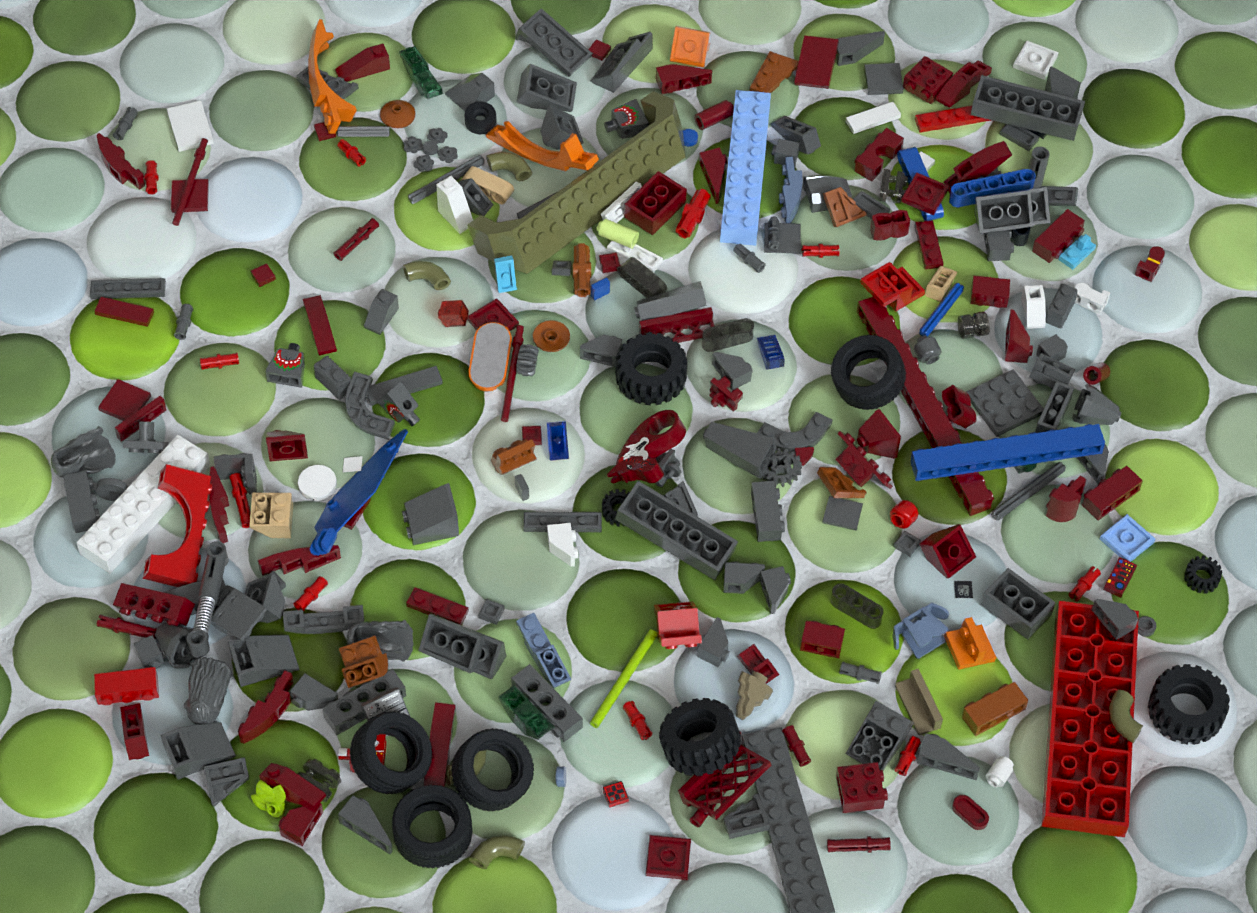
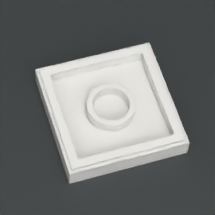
(1035, 60)

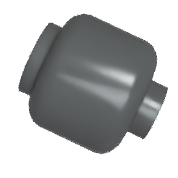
(927, 349)

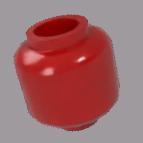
(904, 514)

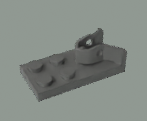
(554, 42)

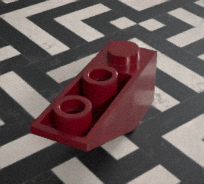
(680, 77)

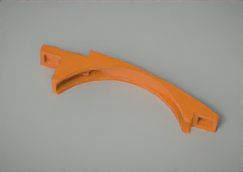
(331, 105)
(570, 153)

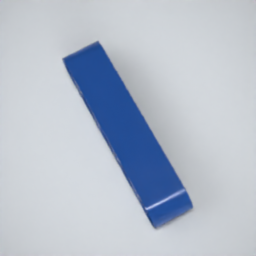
(911, 163)
(966, 192)

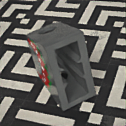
(627, 120)
(287, 367)
(400, 404)

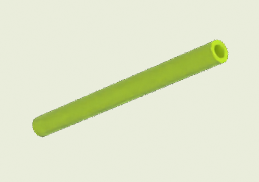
(623, 678)

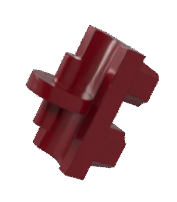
(722, 396)

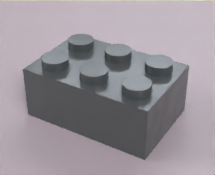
(1018, 603)

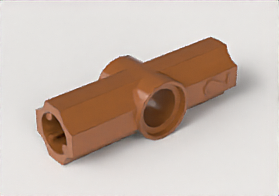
(581, 270)

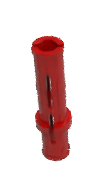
(239, 493)

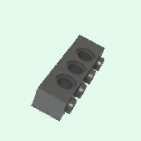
(531, 679)
(342, 721)

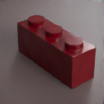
(1058, 236)
(1112, 492)

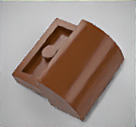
(513, 457)
(363, 661)

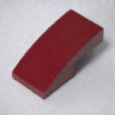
(755, 662)

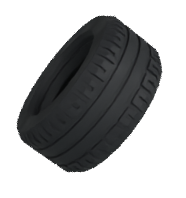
(861, 349)
(516, 755)
(367, 764)
(429, 799)

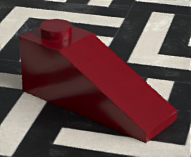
(366, 63)
(713, 167)
(134, 731)
(295, 787)

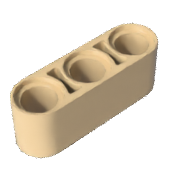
(492, 186)

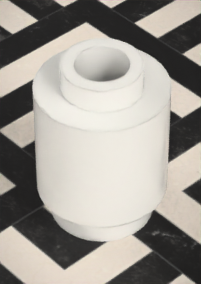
(999, 772)

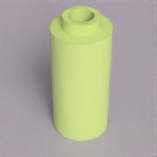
(618, 233)

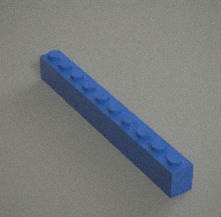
(1007, 452)

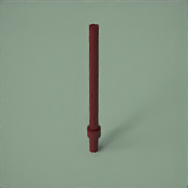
(199, 156)
(516, 343)

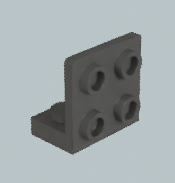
(240, 463)

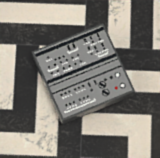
(388, 701)

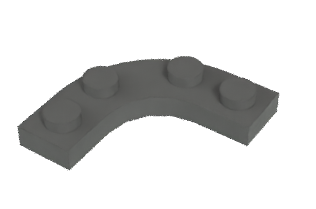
(359, 413)
(807, 437)

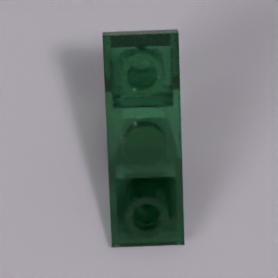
(525, 714)

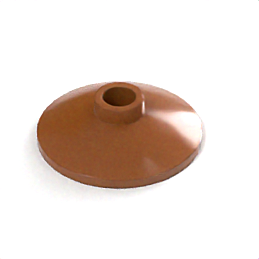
(397, 114)
(551, 330)

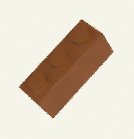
(994, 708)

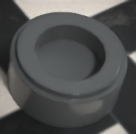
(1146, 626)

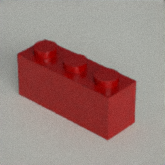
(126, 686)

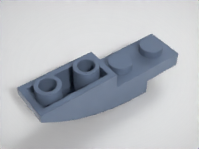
(791, 190)
(542, 651)

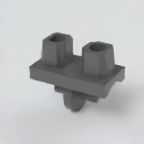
(669, 465)

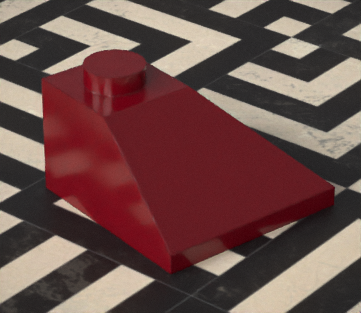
(1017, 340)
(879, 436)
(286, 445)
(948, 550)

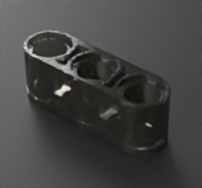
(641, 278)
(727, 335)
(861, 613)

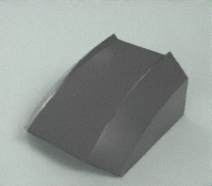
(818, 184)

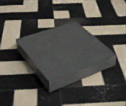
(883, 79)

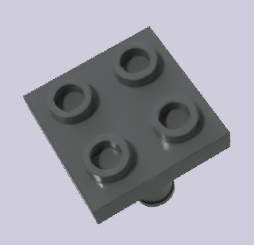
(145, 440)

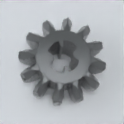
(527, 360)

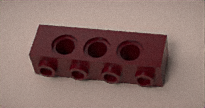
(153, 604)

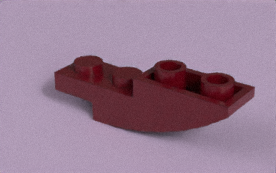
(961, 83)
(115, 162)
(980, 164)
(265, 714)

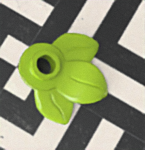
(269, 799)

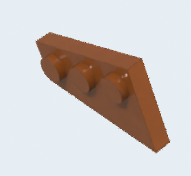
(773, 72)

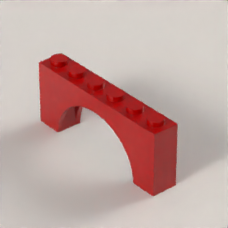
(191, 493)

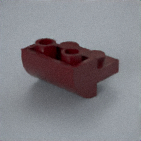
(1065, 500)

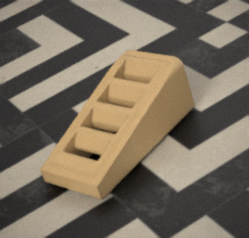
(939, 284)

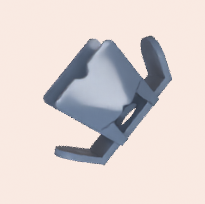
(924, 632)

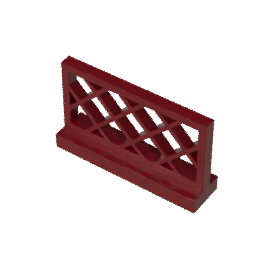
(700, 785)

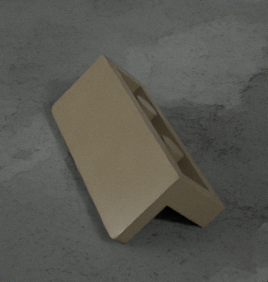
(919, 703)

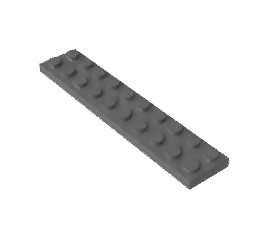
(789, 825)

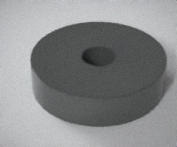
(110, 488)

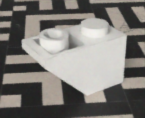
(1034, 306)
(561, 542)

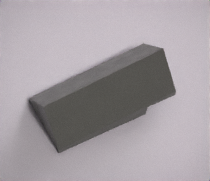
(623, 61)
(1012, 210)
(462, 647)

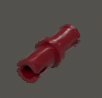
(796, 746)

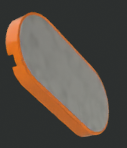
(490, 356)

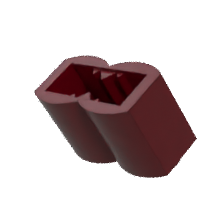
(890, 225)
(959, 406)

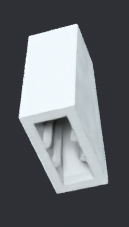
(453, 204)

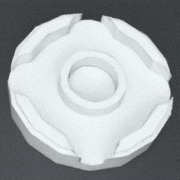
(317, 482)

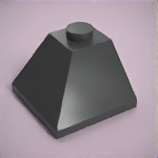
(1062, 84)
(472, 89)
(558, 127)
(269, 594)

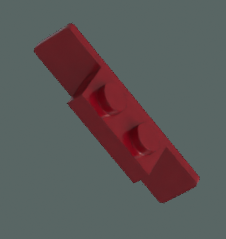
(858, 465)

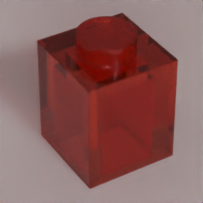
(453, 313)

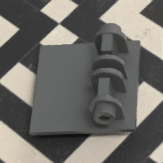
(782, 237)

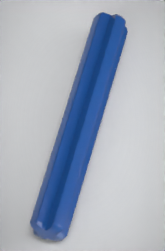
(941, 310)

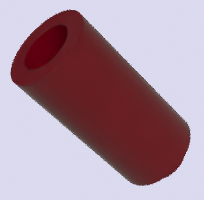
(714, 114)
(1096, 373)

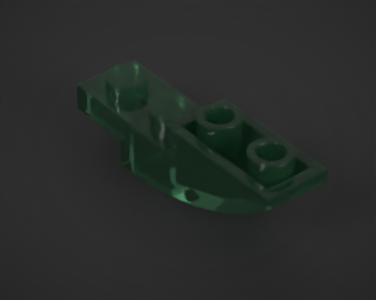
(420, 73)

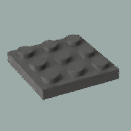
(1005, 403)

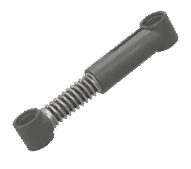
(208, 597)

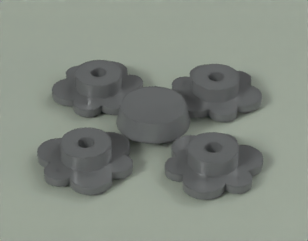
(430, 148)

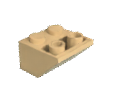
(272, 514)

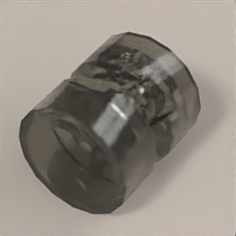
(972, 325)

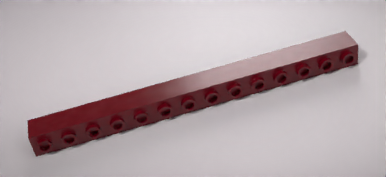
(924, 404)

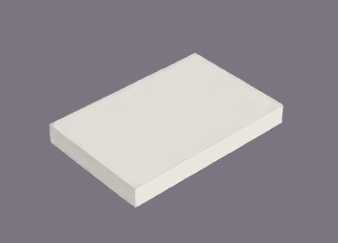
(189, 125)

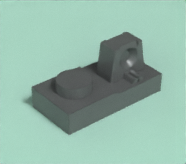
(1062, 195)

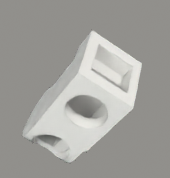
(1091, 298)

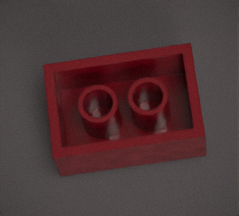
(655, 203)

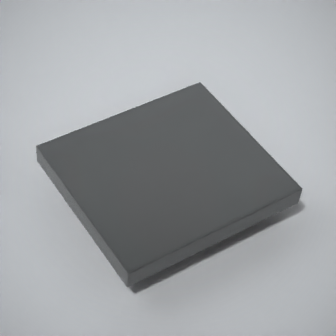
(842, 513)

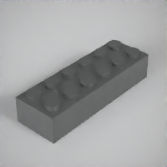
(1027, 107)
(676, 530)

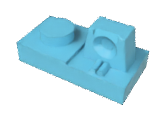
(1077, 251)
(505, 274)

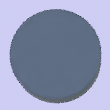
(561, 776)

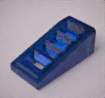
(775, 362)

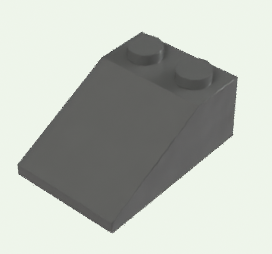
(543, 88)

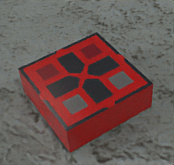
(615, 794)

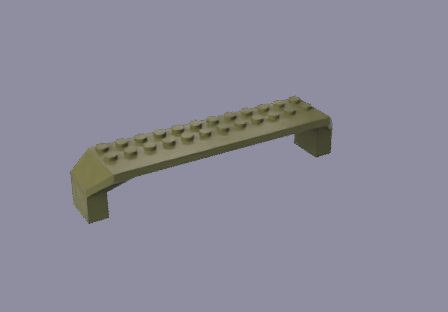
(582, 201)

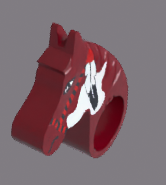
(644, 445)

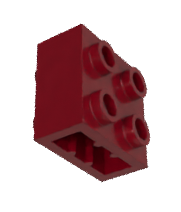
(926, 79)
(861, 787)

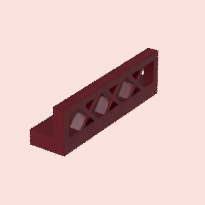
(677, 322)

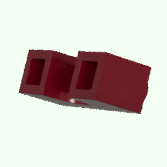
(885, 144)

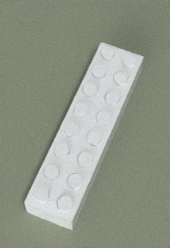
(138, 507)

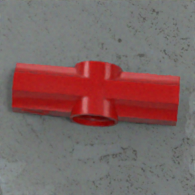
(693, 213)

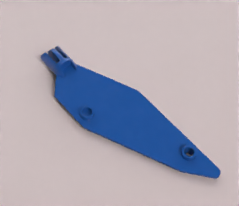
(354, 495)

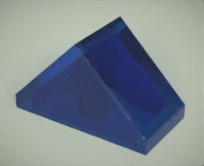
(557, 440)

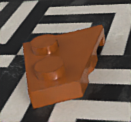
(841, 207)
(839, 484)

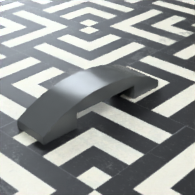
(322, 622)

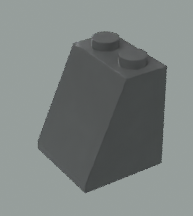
(431, 516)

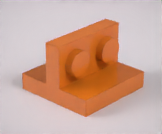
(690, 46)
(969, 645)

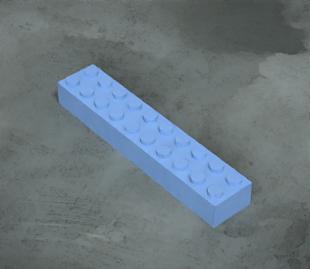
(745, 168)

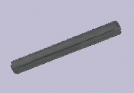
(456, 173)
(1028, 491)

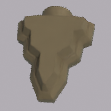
(751, 693)

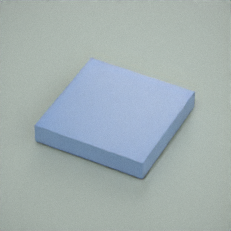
(1127, 538)

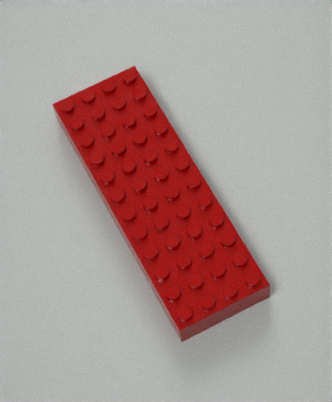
(1085, 755)

